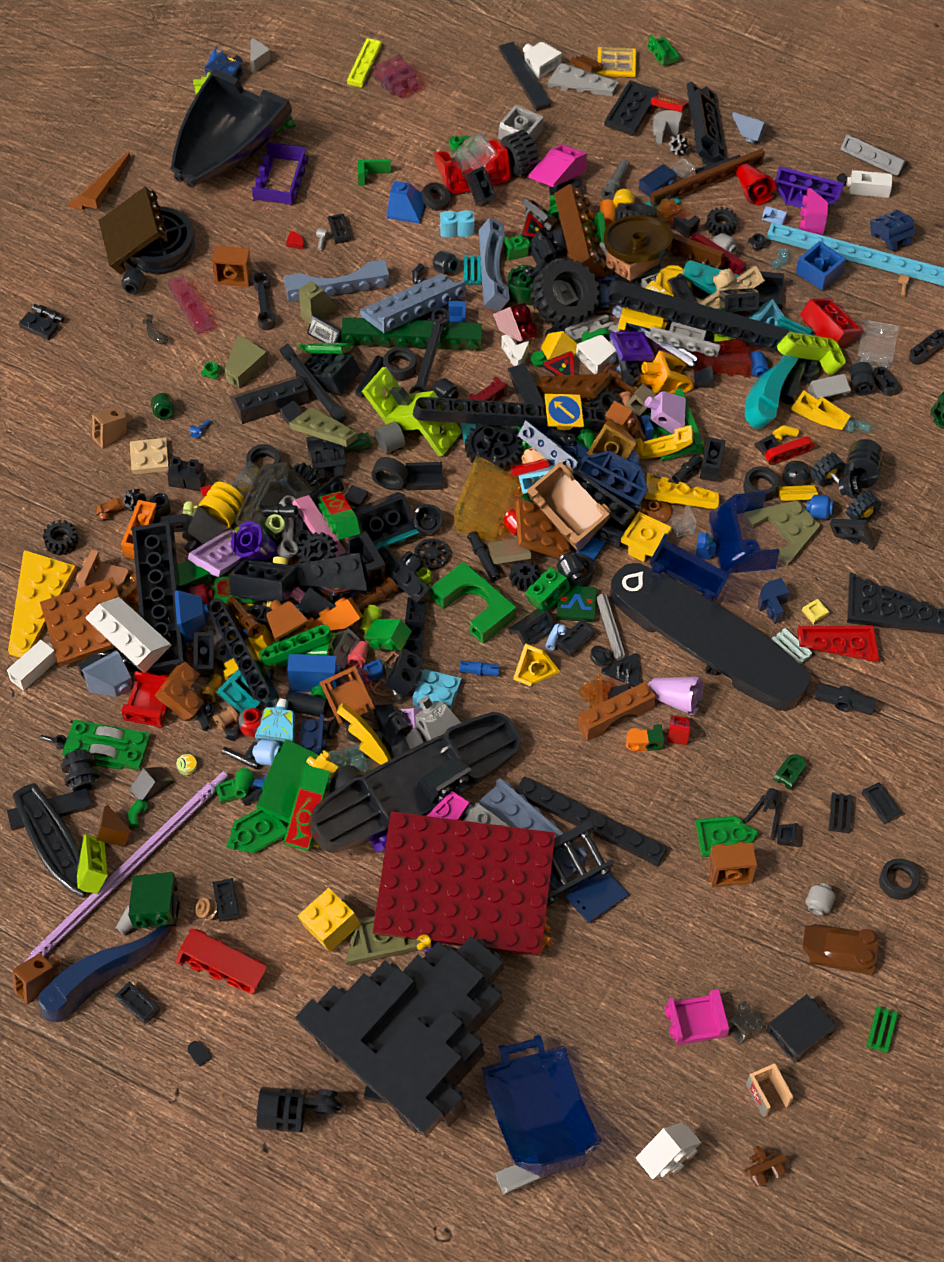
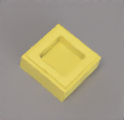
(815, 611)

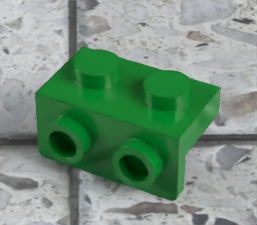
(662, 50)

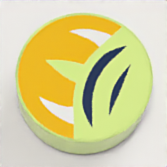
(186, 764)

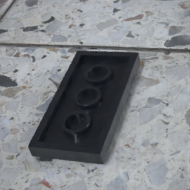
(631, 107)

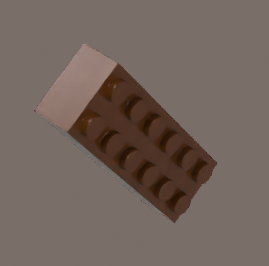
(580, 230)

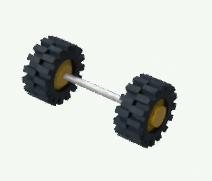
(828, 470)

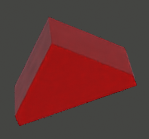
(679, 730)

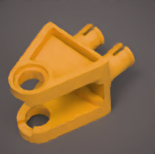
(663, 376)

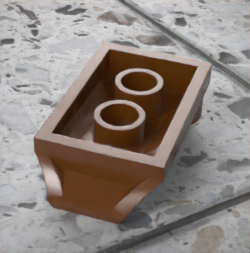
(841, 948)

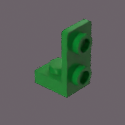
(372, 166)

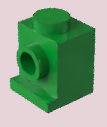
(516, 247)

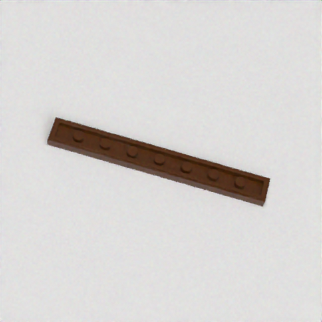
(706, 178)

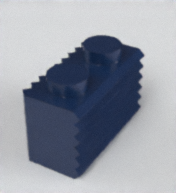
(657, 179)

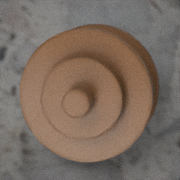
(206, 908)

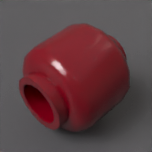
(203, 591)

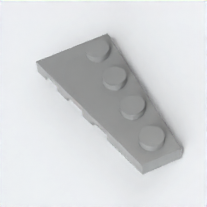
(571, 77)

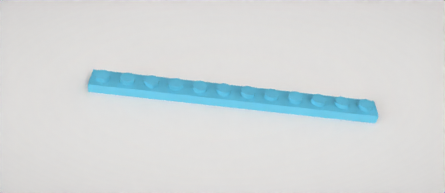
(859, 253)

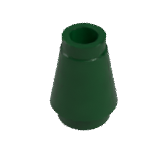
(363, 442)

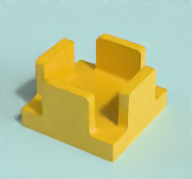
(644, 536)

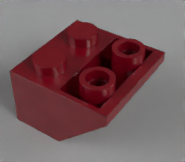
(516, 322)

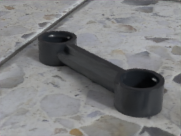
(264, 304)

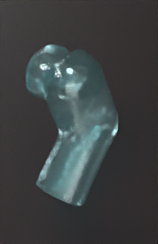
(782, 258)
(859, 424)

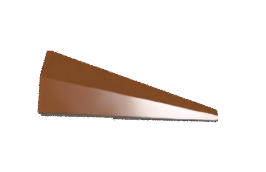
(96, 191)

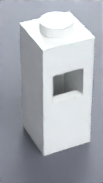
(869, 184)
(32, 665)

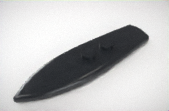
(49, 836)

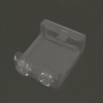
(878, 343)

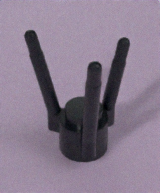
(770, 801)

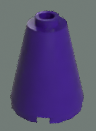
(253, 543)

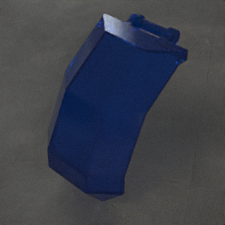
(540, 1109)

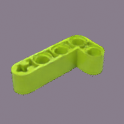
(814, 348)

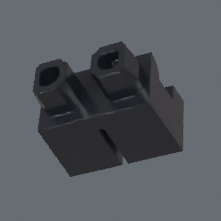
(186, 474)

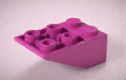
(560, 166)

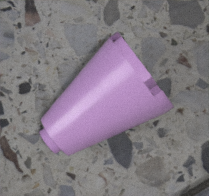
(678, 692)

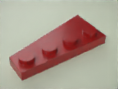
(841, 640)

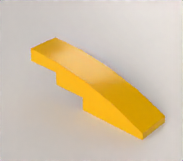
(370, 742)

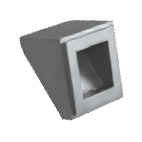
(414, 738)

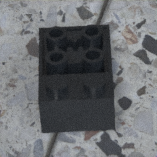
(333, 370)

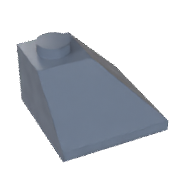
(750, 128)
(108, 676)

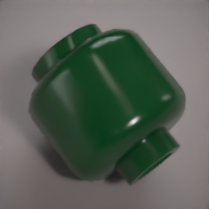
(163, 406)

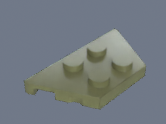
(368, 946)

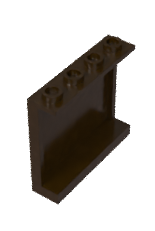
(132, 227)

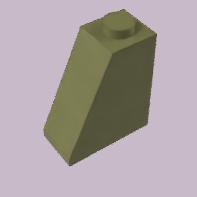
(315, 301)
(244, 362)

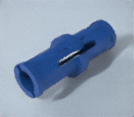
(479, 668)

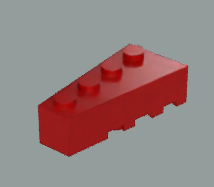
(220, 961)

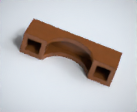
(598, 718)

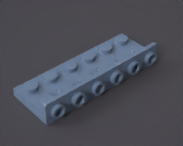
(413, 302)
(518, 813)

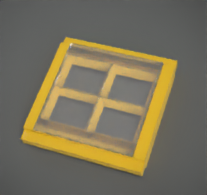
(617, 61)

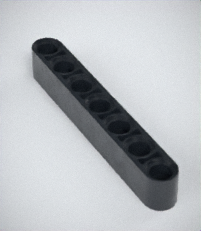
(243, 653)

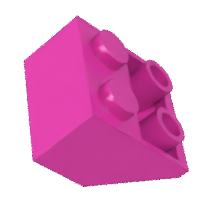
(813, 213)

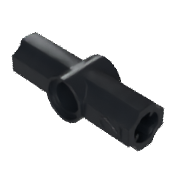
(845, 698)

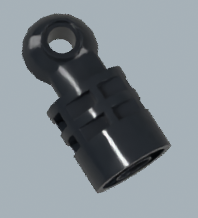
(861, 467)
(294, 1107)

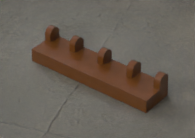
(697, 251)

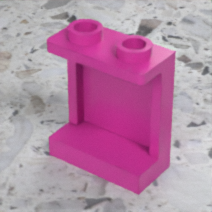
(697, 1018)

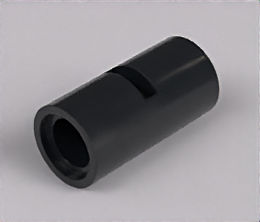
(306, 704)

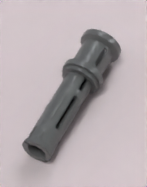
(613, 183)

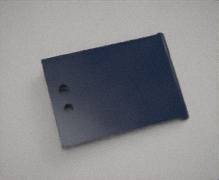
(596, 896)

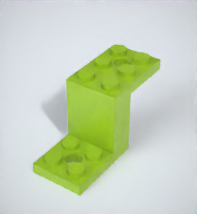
(402, 415)

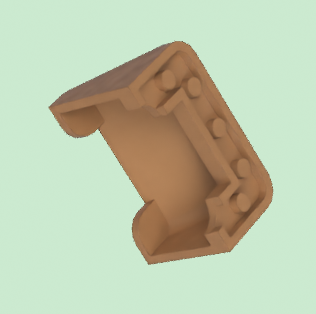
(568, 505)

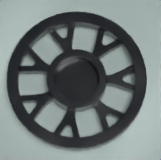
(432, 553)

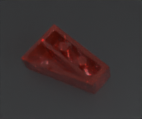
(731, 359)

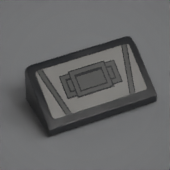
(323, 330)

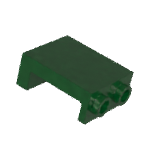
(152, 899)

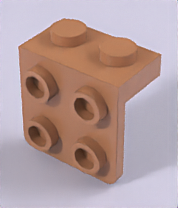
(96, 571)

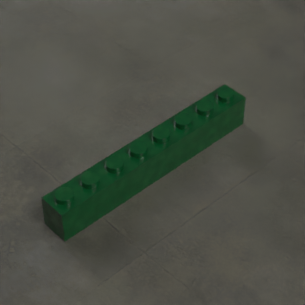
(412, 334)

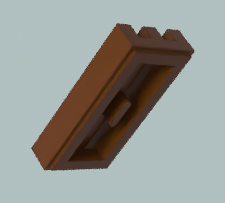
(587, 64)

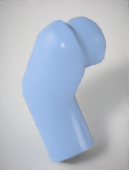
(557, 630)

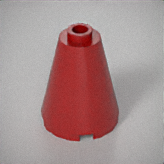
(755, 184)

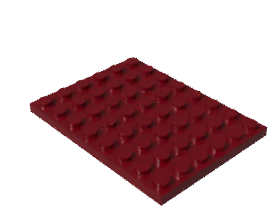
(464, 882)

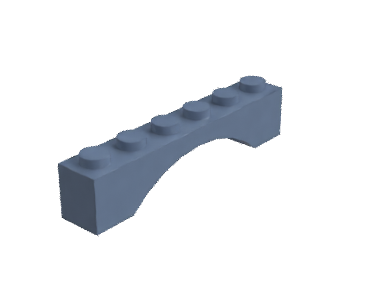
(370, 276)
(494, 290)

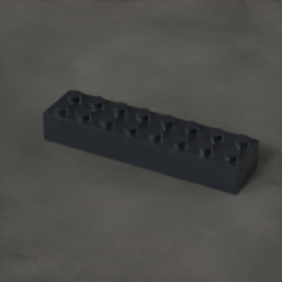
(156, 586)

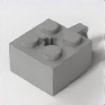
(521, 119)

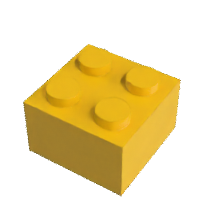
(329, 919)

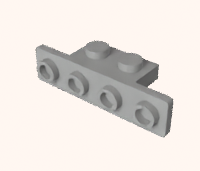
(685, 337)

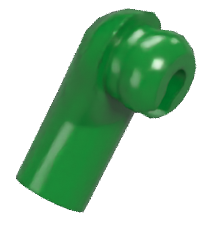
(134, 811)

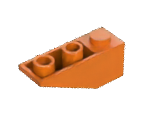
(339, 617)

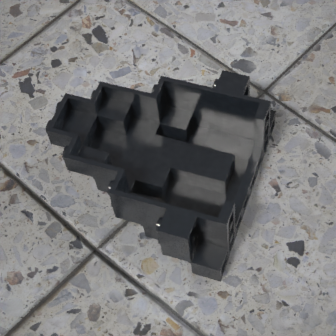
(412, 1029)

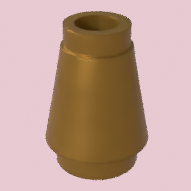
(208, 692)

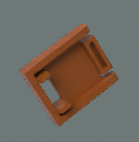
(352, 693)

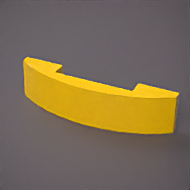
(664, 445)

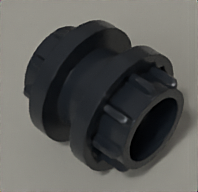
(79, 769)

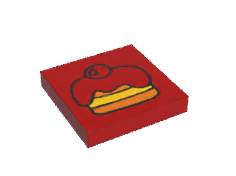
(669, 102)

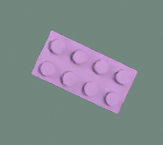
(216, 554)

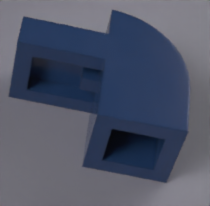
(771, 597)

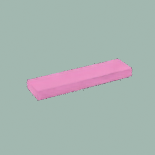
(315, 521)

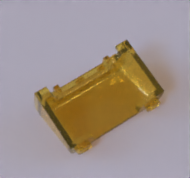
(484, 500)

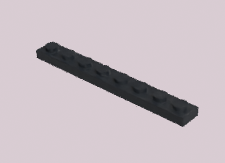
(603, 826)

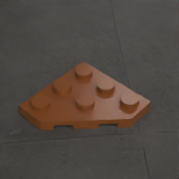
(537, 531)

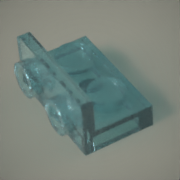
(349, 757)

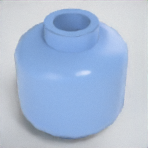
(265, 751)

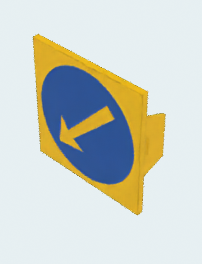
(564, 411)

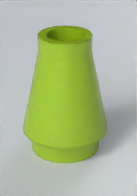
(370, 613)

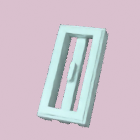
(793, 645)

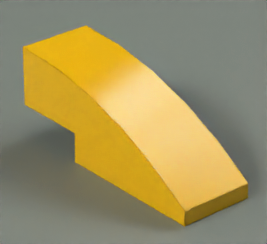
(820, 411)

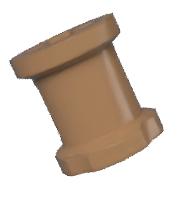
(226, 718)

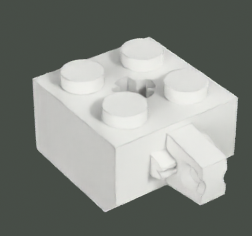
(669, 1151)

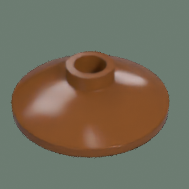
(660, 512)

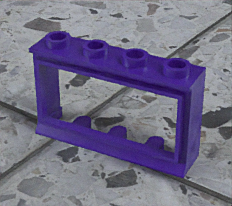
(286, 152)

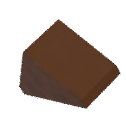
(113, 829)

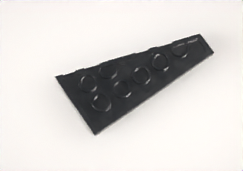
(890, 608)

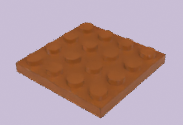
(67, 624)

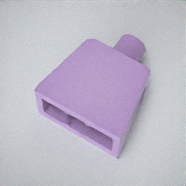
(667, 410)

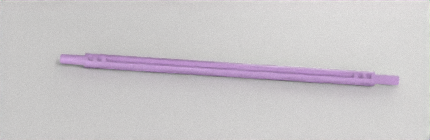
(128, 867)

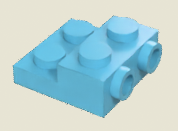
(438, 688)

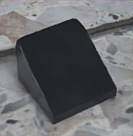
(704, 378)
(290, 412)
(766, 444)
(790, 835)

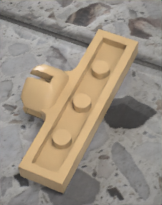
(727, 281)

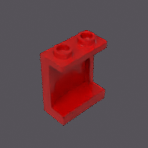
(142, 704)

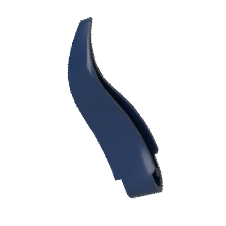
(87, 975)

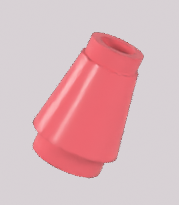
(358, 655)

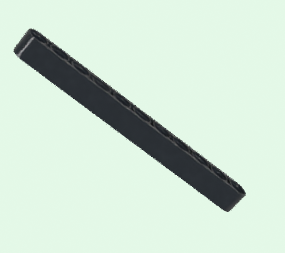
(696, 315)
(497, 413)

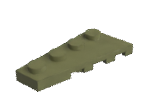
(324, 427)

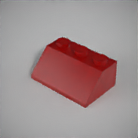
(830, 321)

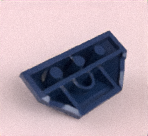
(615, 475)

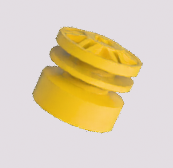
(223, 503)

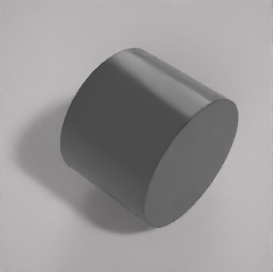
(389, 437)

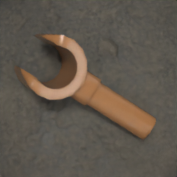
(903, 279)

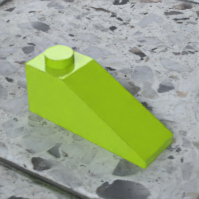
(92, 865)

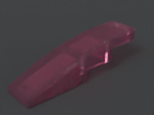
(190, 305)

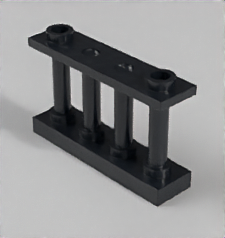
(565, 842)

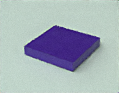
(632, 346)

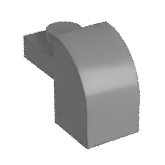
(666, 122)

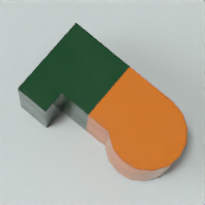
(645, 739)

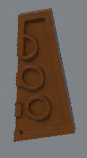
(584, 385)

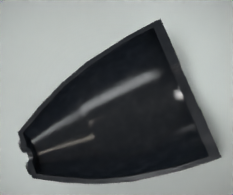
(224, 128)

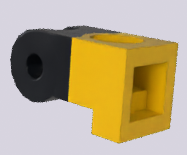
(225, 661)

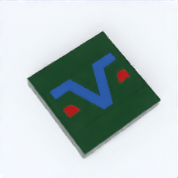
(577, 604)

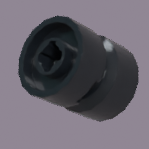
(862, 378)

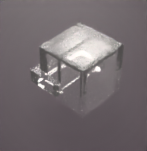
(474, 152)

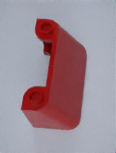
(454, 180)

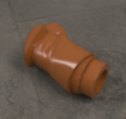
(110, 506)

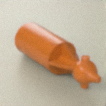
(608, 208)

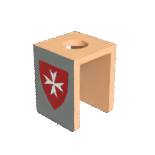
(773, 1073)

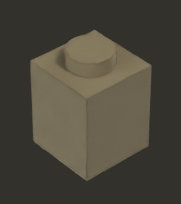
(638, 399)

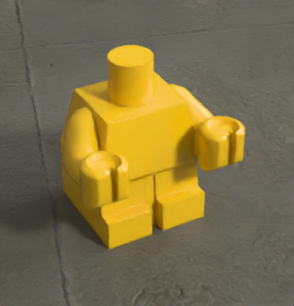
(323, 762)

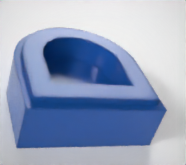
(375, 670)

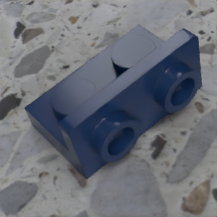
(312, 734)

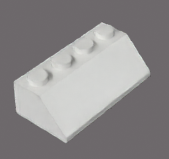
(128, 632)

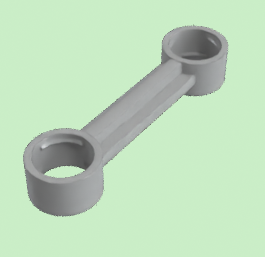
(287, 533)

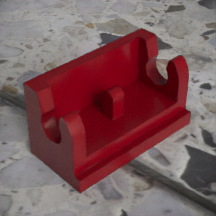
(493, 392)

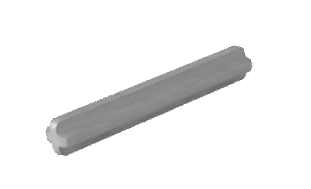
(610, 626)

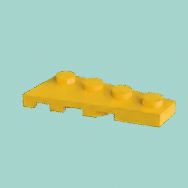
(679, 493)

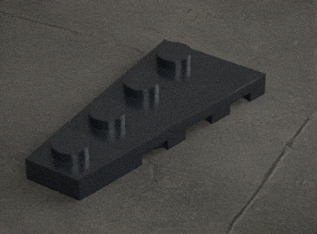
(333, 572)

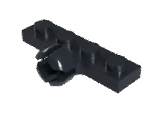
(405, 572)

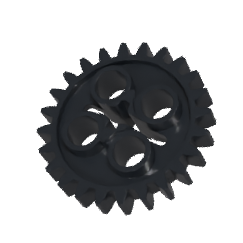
(484, 438)

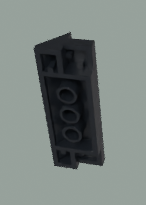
(706, 124)

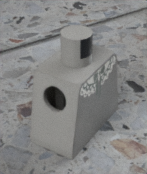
(434, 718)

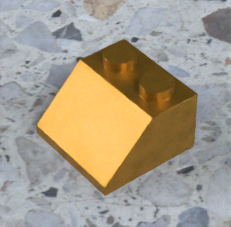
(614, 439)

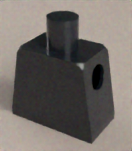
(201, 529)

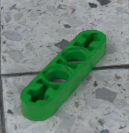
(295, 644)

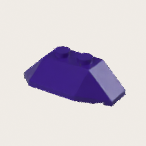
(794, 185)

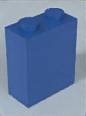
(310, 670)

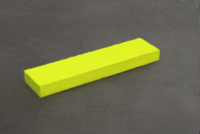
(364, 63)

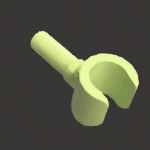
(188, 508)

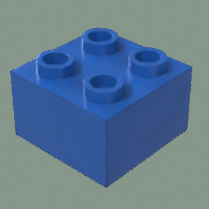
(820, 265)

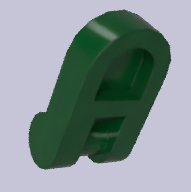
(793, 765)

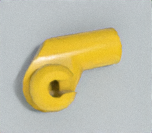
(783, 431)

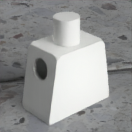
(541, 58)
(596, 353)

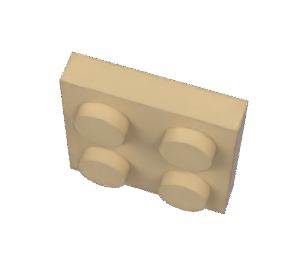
(149, 456)

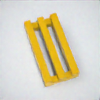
(791, 493)

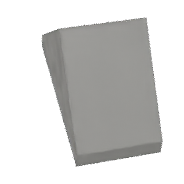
(259, 55)

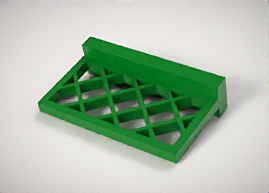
(696, 445)

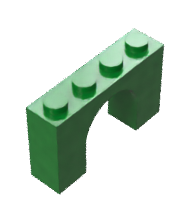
(465, 581)

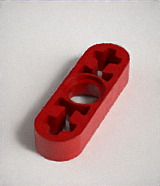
(789, 450)

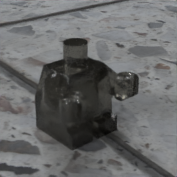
(745, 1023)

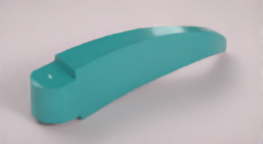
(764, 395)

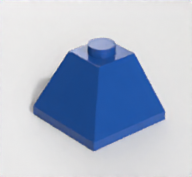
(405, 203)
(190, 614)

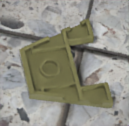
(791, 522)

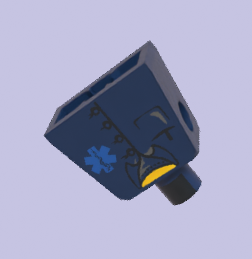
(227, 65)

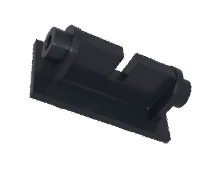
(331, 486)

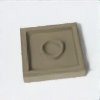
(507, 551)

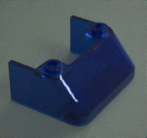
(730, 547)
(689, 569)

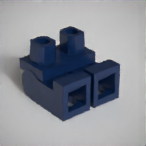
(893, 228)

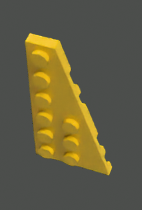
(38, 581)

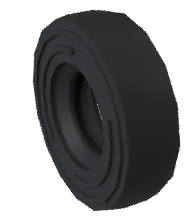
(440, 189)

